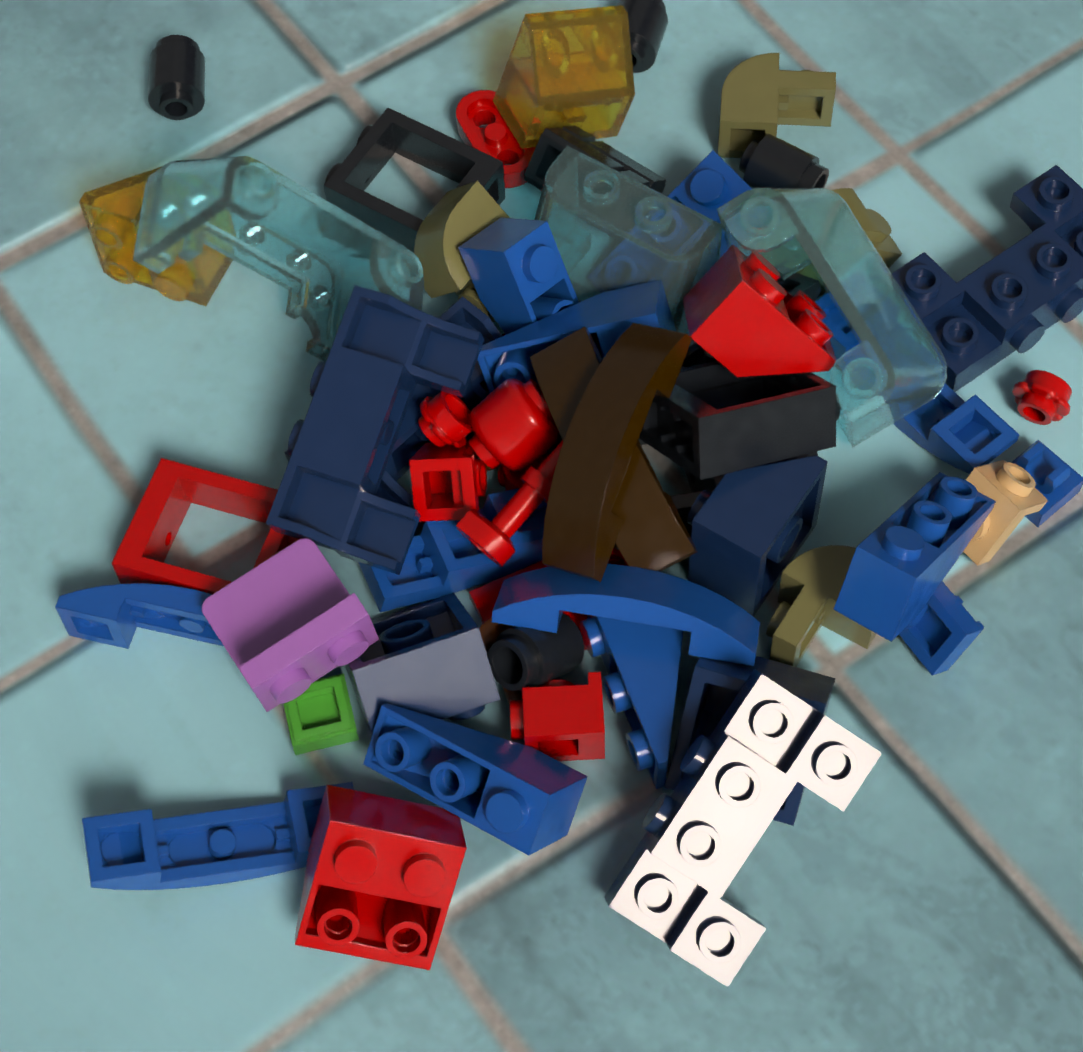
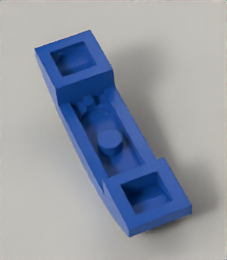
(946, 426)
(632, 595)
(115, 611)
(201, 848)

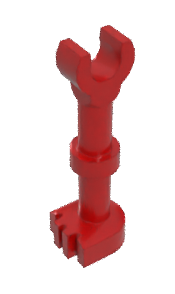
(494, 536)

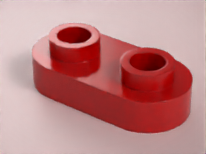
(494, 140)

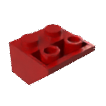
(754, 322)
(379, 877)

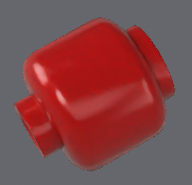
(513, 426)

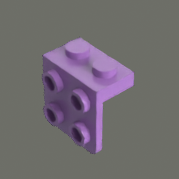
(289, 623)

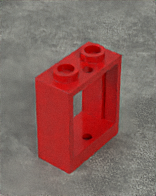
(163, 511)

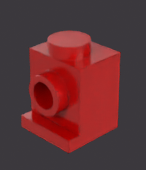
(446, 481)
(562, 719)

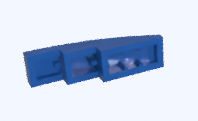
(446, 561)

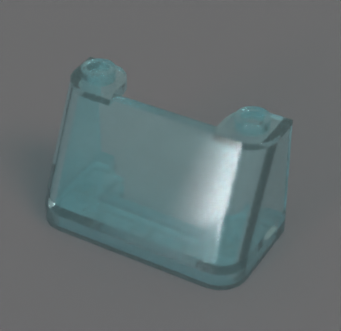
(276, 232)
(897, 358)

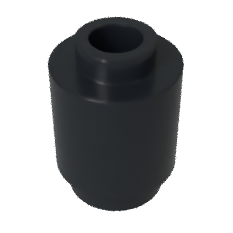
(646, 29)
(176, 78)
(781, 165)
(533, 657)

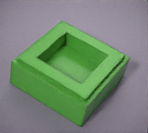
(321, 716)

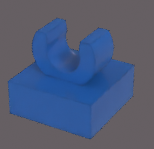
(1052, 478)
(941, 631)

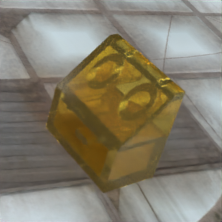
(568, 73)
(113, 224)

